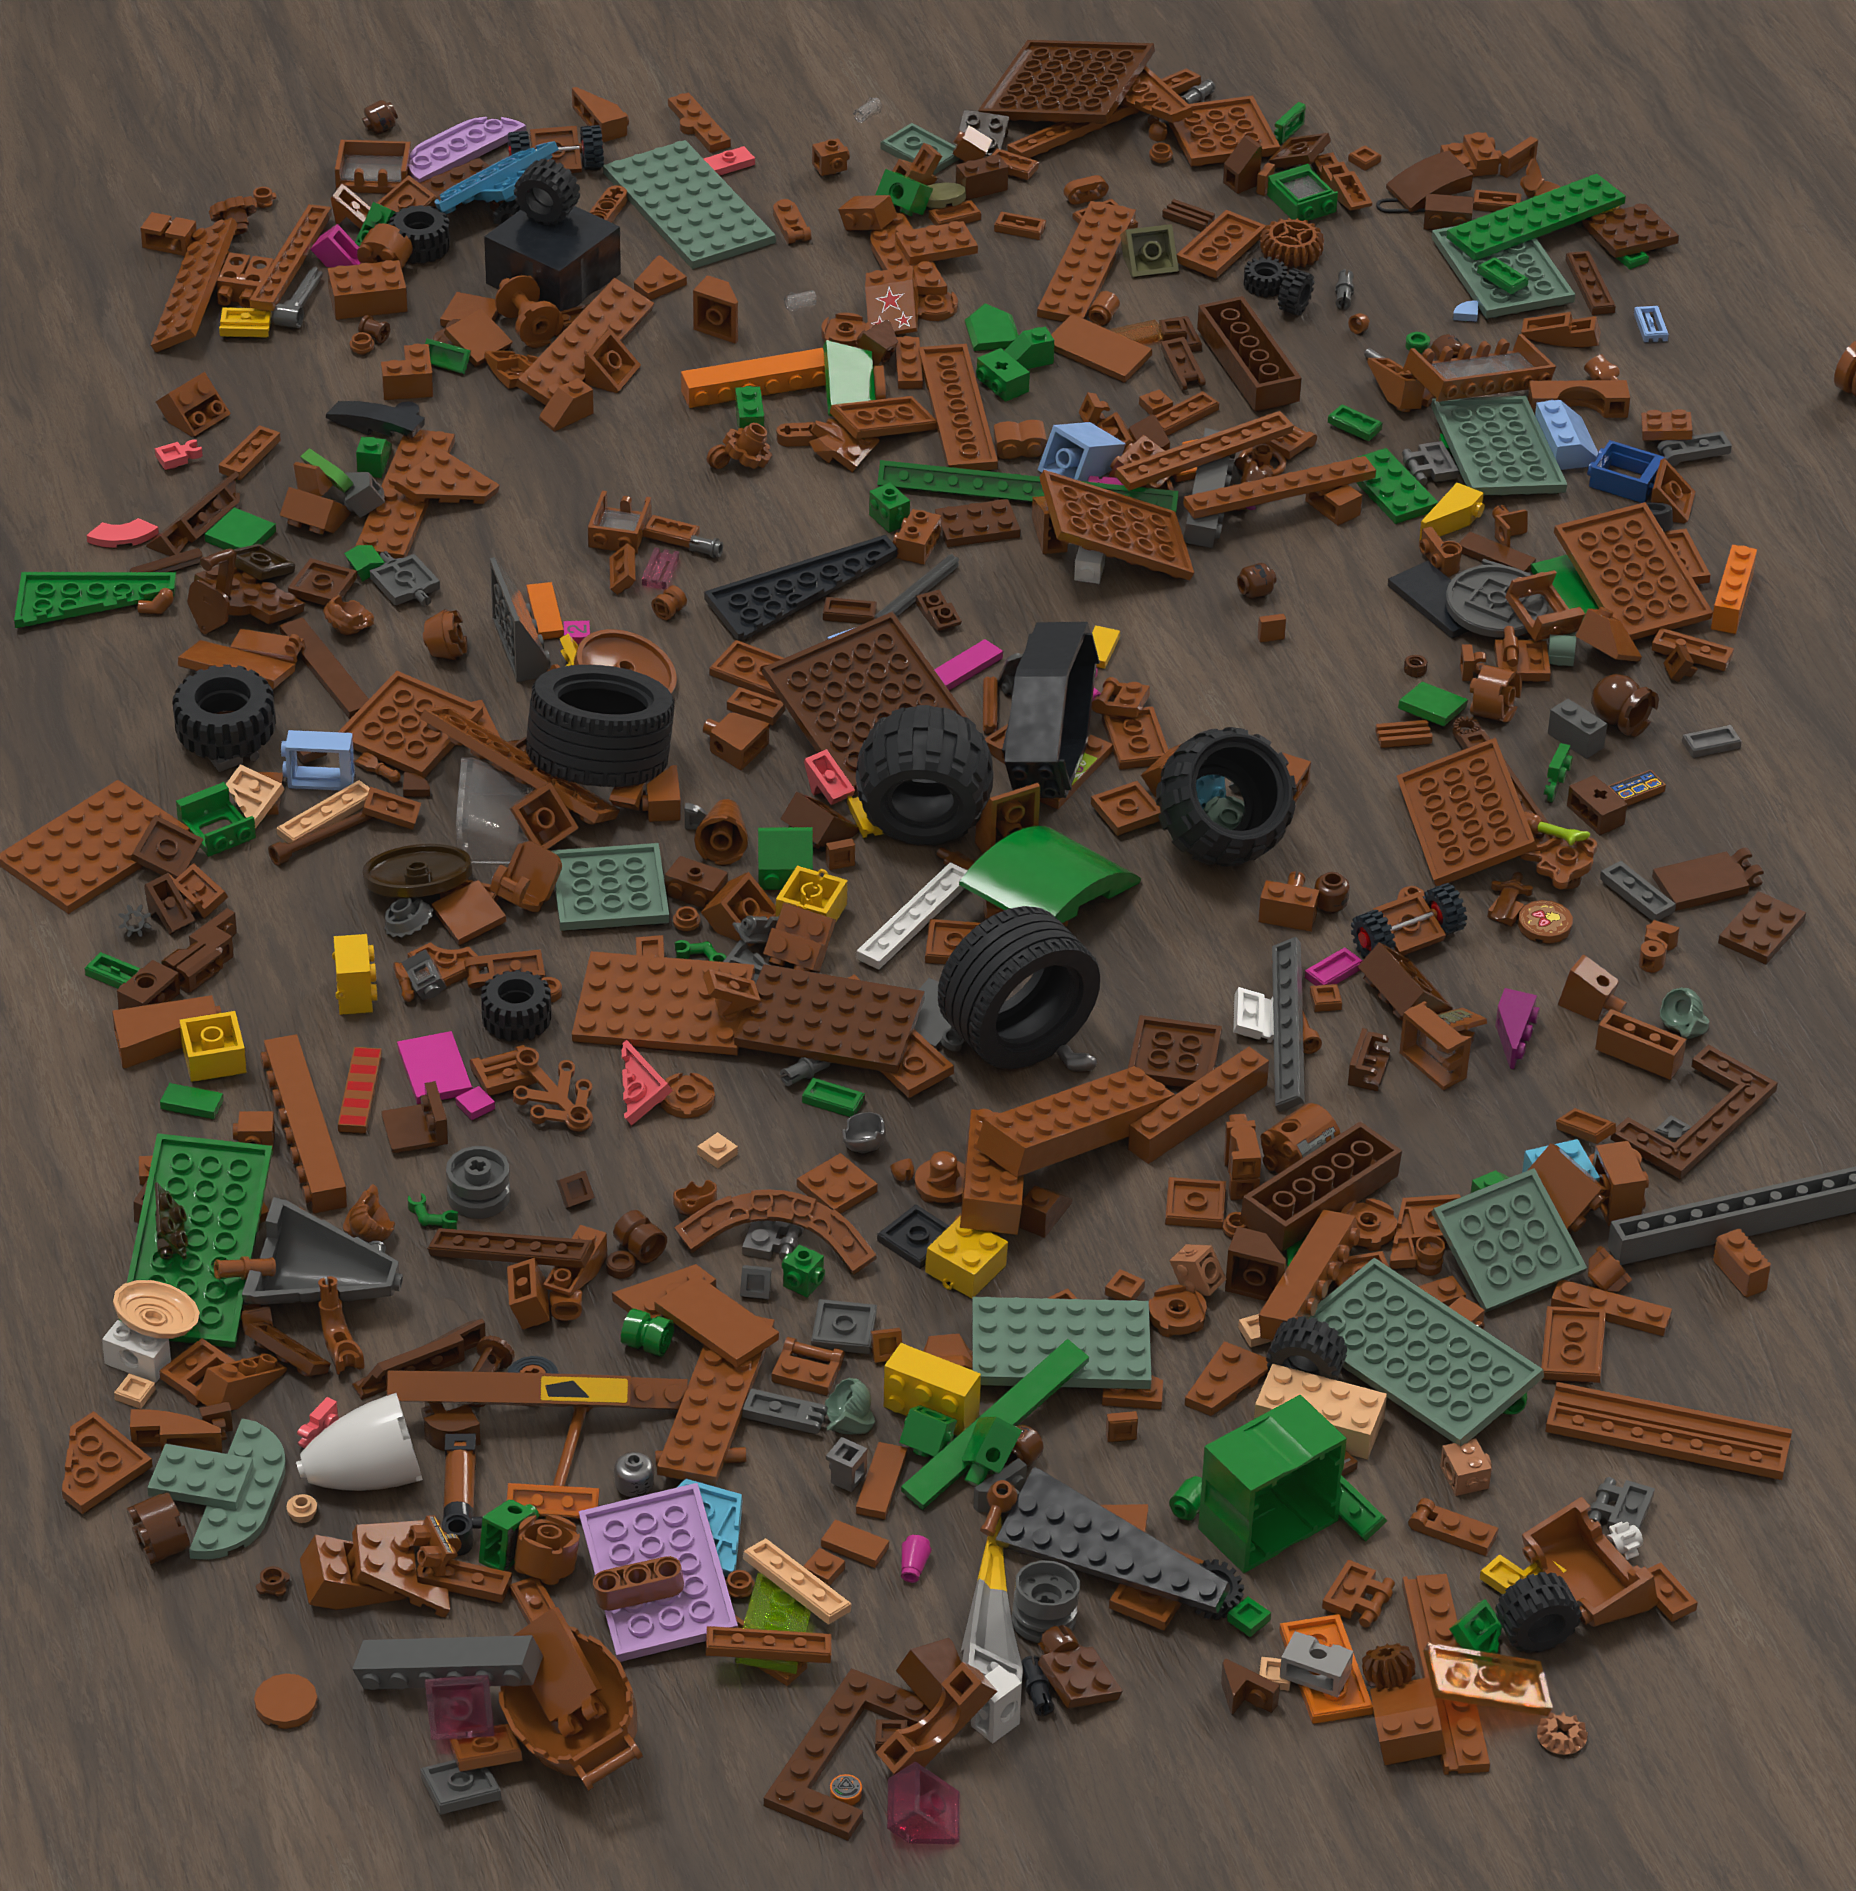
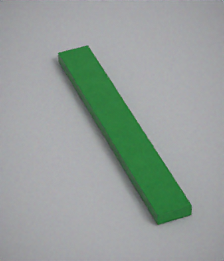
(1012, 1408)

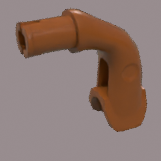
(335, 1330)

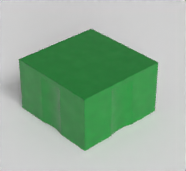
(1271, 1483)

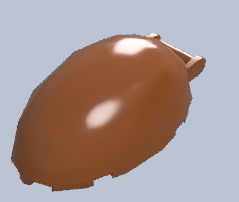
(602, 1743)

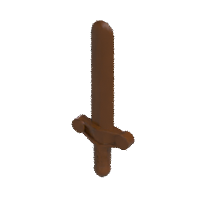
(1510, 890)

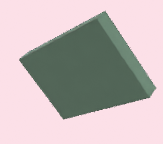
(908, 141)

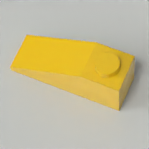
(1454, 510)

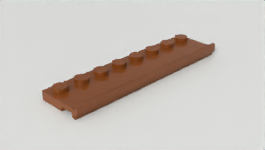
(1669, 1430)

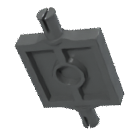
(404, 579)

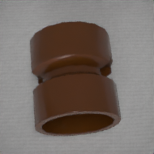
(640, 1236)

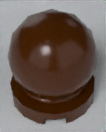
(1623, 703)

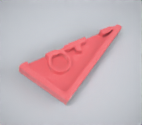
(642, 1085)

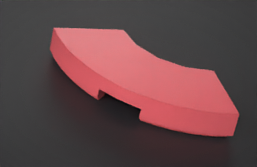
(112, 535)

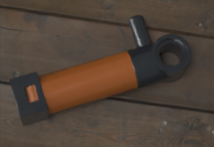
(459, 1489)

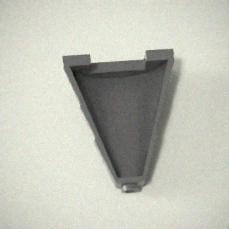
(314, 1250)

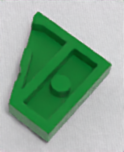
(1478, 1629)

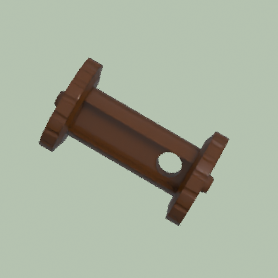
(493, 1354)

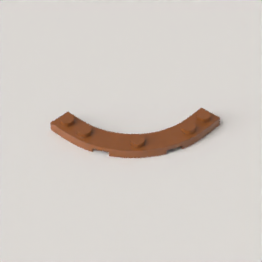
(783, 1207)

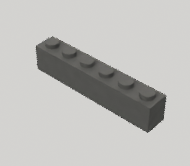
(1208, 477)
(411, 1661)

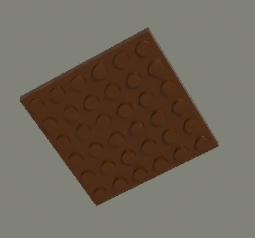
(1068, 80)
(852, 683)

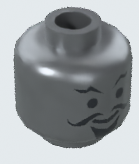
(633, 1474)

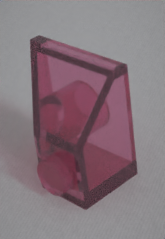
(459, 1707)

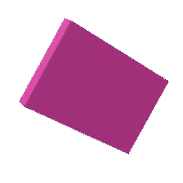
(436, 1060)

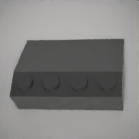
(516, 628)

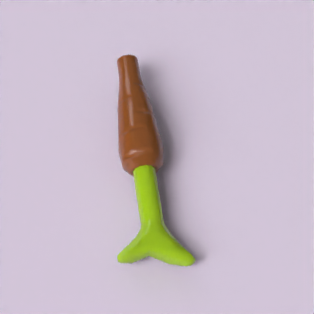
(1569, 835)

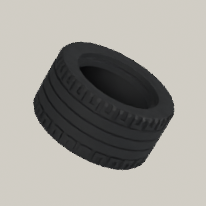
(600, 725)
(994, 962)

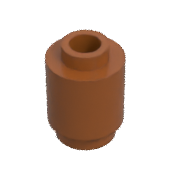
(1103, 308)

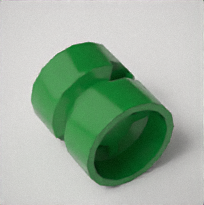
(649, 1332)

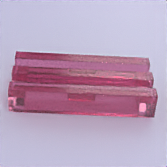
(663, 557)

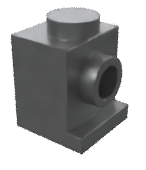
(847, 1464)

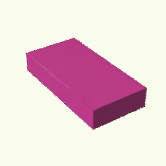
(1333, 968)

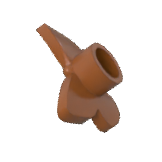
(1533, 183)

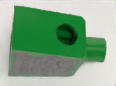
(500, 1534)

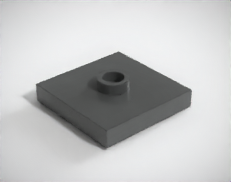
(844, 1326)
(459, 1790)

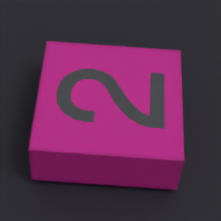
(577, 629)

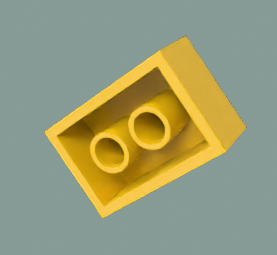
(930, 1381)

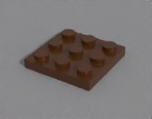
(1630, 230)
(1175, 1050)

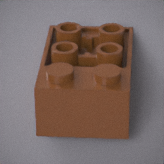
(332, 1579)

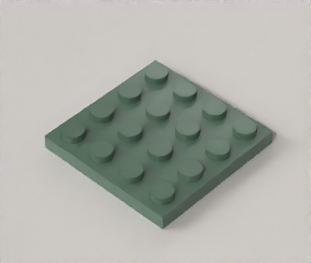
(611, 887)
(1509, 1240)

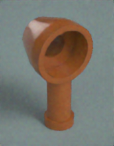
(998, 1504)

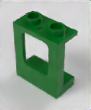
(209, 807)

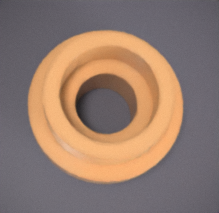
(301, 1508)

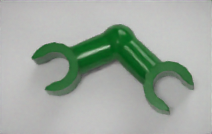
(685, 950)
(447, 1220)

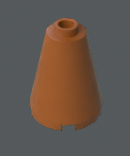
(722, 834)

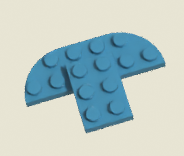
(495, 181)

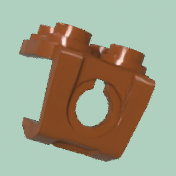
(529, 876)

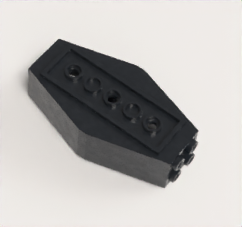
(1051, 708)

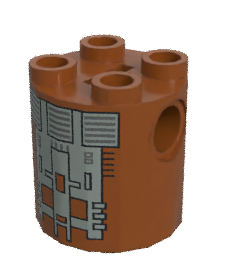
(1297, 1136)

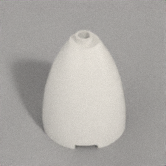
(363, 1450)

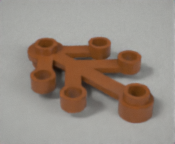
(554, 1094)

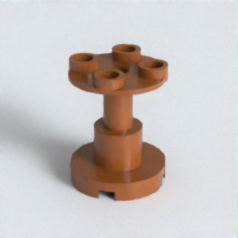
(536, 320)

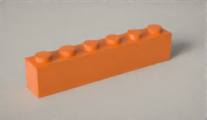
(771, 374)

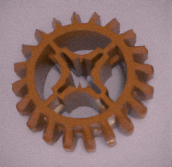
(1292, 242)

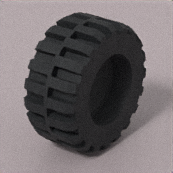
(224, 690)

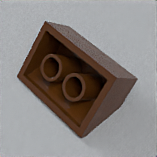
(1400, 981)

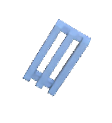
(1655, 335)

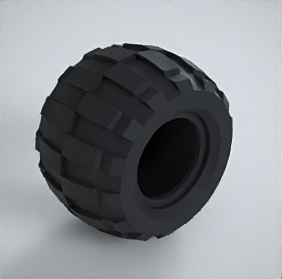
(924, 775)
(1259, 776)

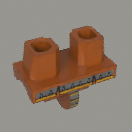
(435, 1545)

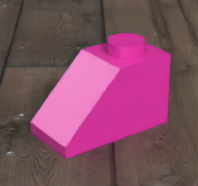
(336, 248)

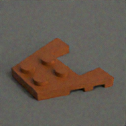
(1414, 1222)
(389, 1564)

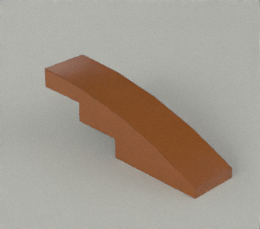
(1339, 179)

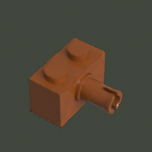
(1289, 903)

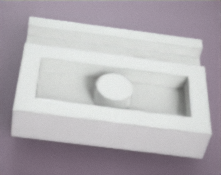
(1253, 1015)

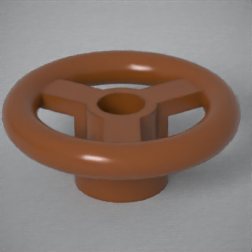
(1262, 454)

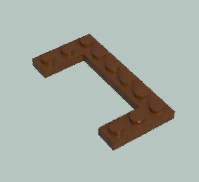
(1748, 1092)
(792, 1789)

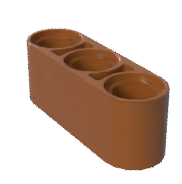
(638, 1583)

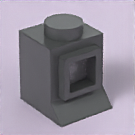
(424, 975)

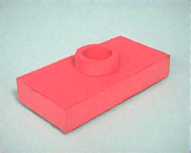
(731, 160)

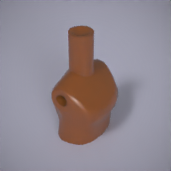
(1601, 369)
(565, 1306)

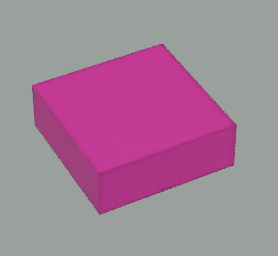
(475, 1103)

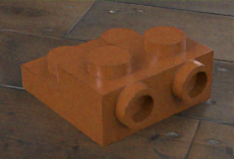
(1476, 153)
(799, 938)

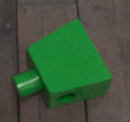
(989, 1448)

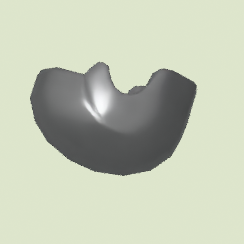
(864, 1132)

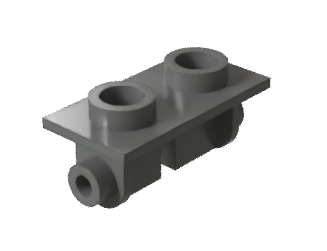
(755, 928)

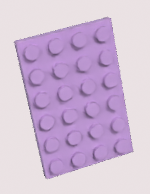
(653, 1528)

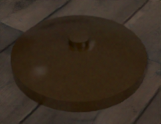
(417, 870)

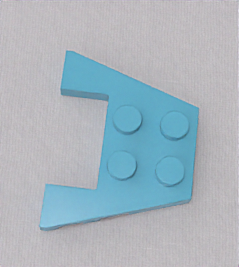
(724, 1517)

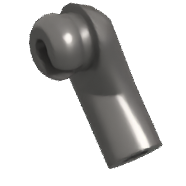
(1076, 1061)

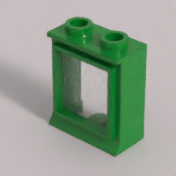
(1301, 194)

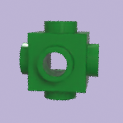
(803, 1270)

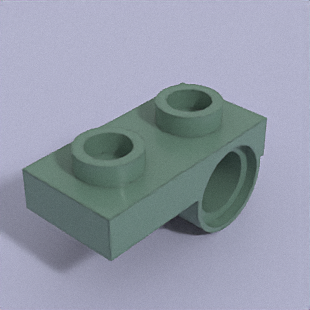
(1562, 649)

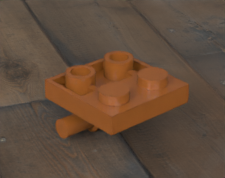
(1523, 656)

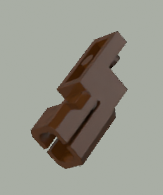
(207, 952)

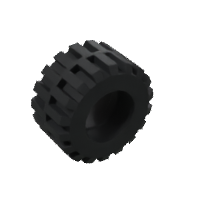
(547, 192)
(426, 230)
(516, 1005)
(1308, 1347)
(1538, 1612)

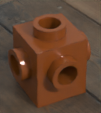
(830, 157)

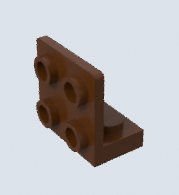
(417, 1125)

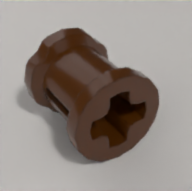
(375, 329)

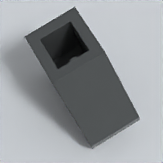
(364, 494)

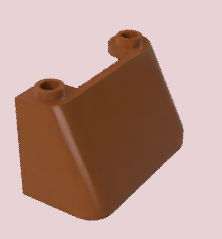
(1596, 1571)

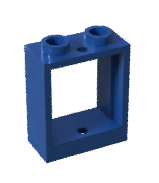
(1629, 459)

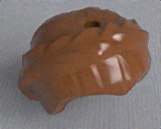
(347, 616)

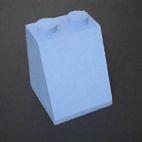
(1080, 451)

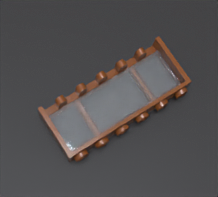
(1480, 374)

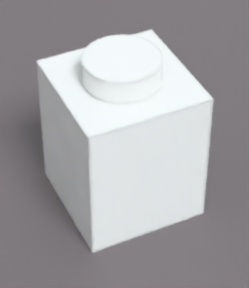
(1089, 565)

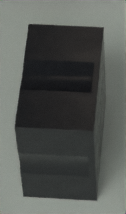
(562, 258)

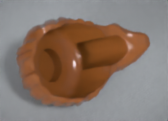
(368, 1218)

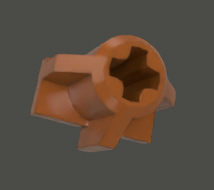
(1606, 1271)

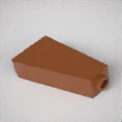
(155, 1028)

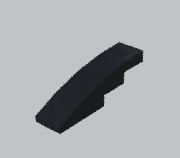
(378, 417)

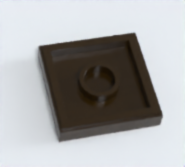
(262, 562)

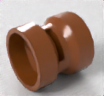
(666, 605)
(1429, 1255)

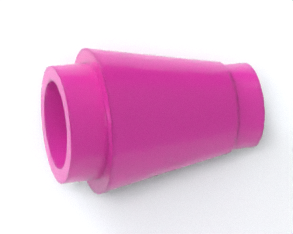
(914, 1557)

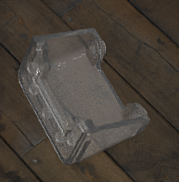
(483, 812)

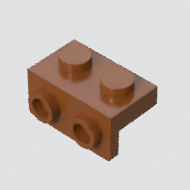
(199, 891)

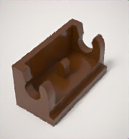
(1368, 1061)

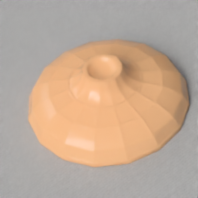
(155, 1309)

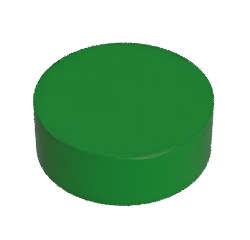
(1417, 340)

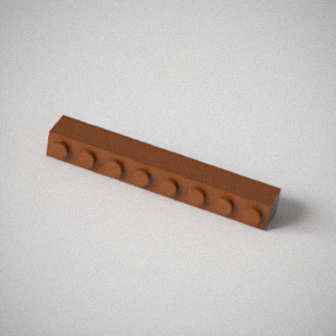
(304, 1124)

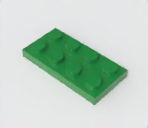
(1396, 488)

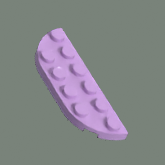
(460, 145)

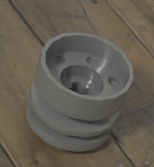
(1044, 1598)

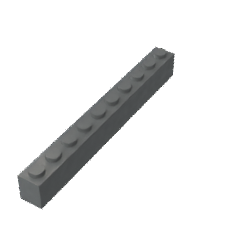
(1751, 1210)

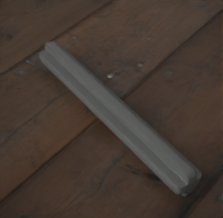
(921, 586)

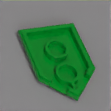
(990, 328)

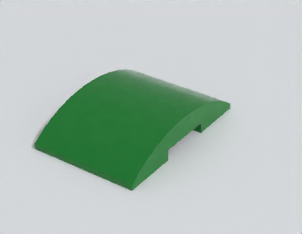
(1045, 872)

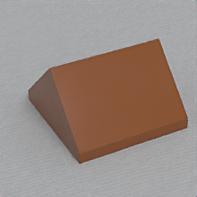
(609, 363)
(1674, 491)

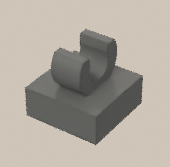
(756, 1281)

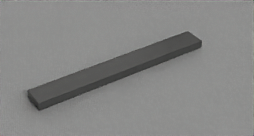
(1288, 1024)

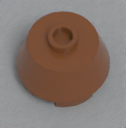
(444, 635)

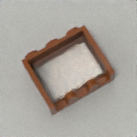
(372, 165)

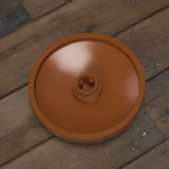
(629, 652)

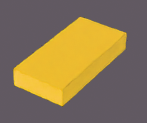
(1105, 642)

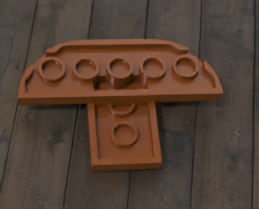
(903, 246)

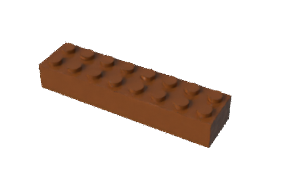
(1070, 1121)

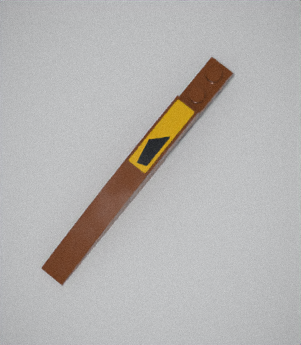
(536, 1389)

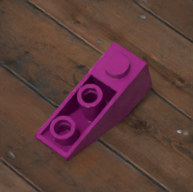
(1513, 1022)

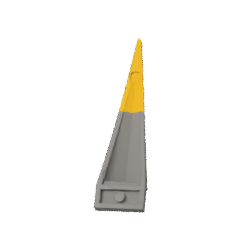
(989, 1629)

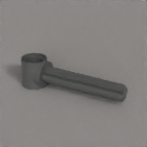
(291, 311)

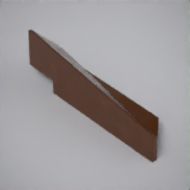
(197, 518)
(430, 1357)

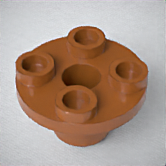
(940, 1178)

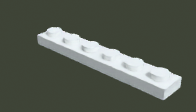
(912, 917)

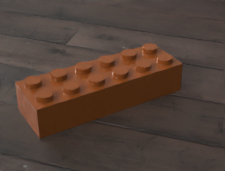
(989, 1191)

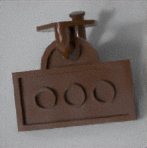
(231, 591)

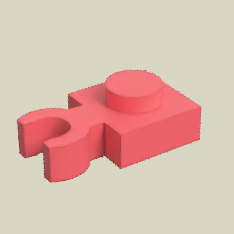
(176, 455)
(320, 1419)

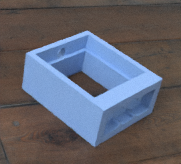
(318, 777)

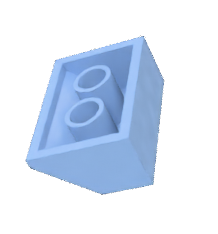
(1566, 434)

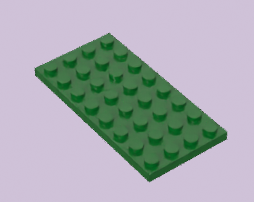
(223, 1200)

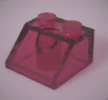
(922, 1807)

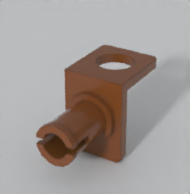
(1509, 523)

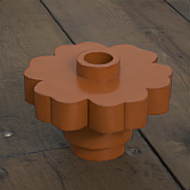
(235, 207)
(748, 445)

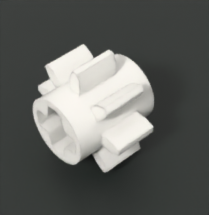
(1625, 1539)

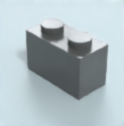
(1577, 728)

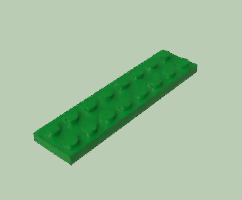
(1535, 217)

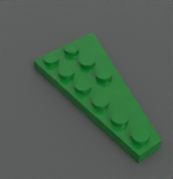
(70, 594)

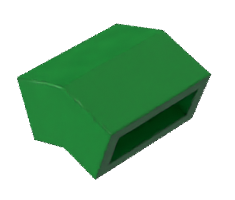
(363, 559)

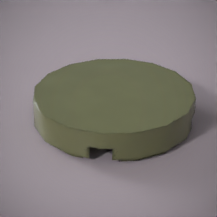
(945, 194)

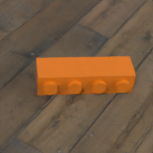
(1734, 589)

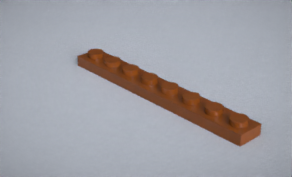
(290, 258)
(1204, 450)
(1279, 487)

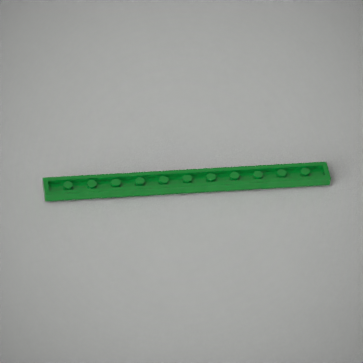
(995, 484)

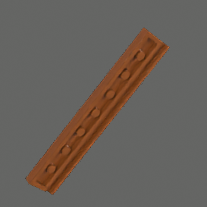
(1430, 1617)

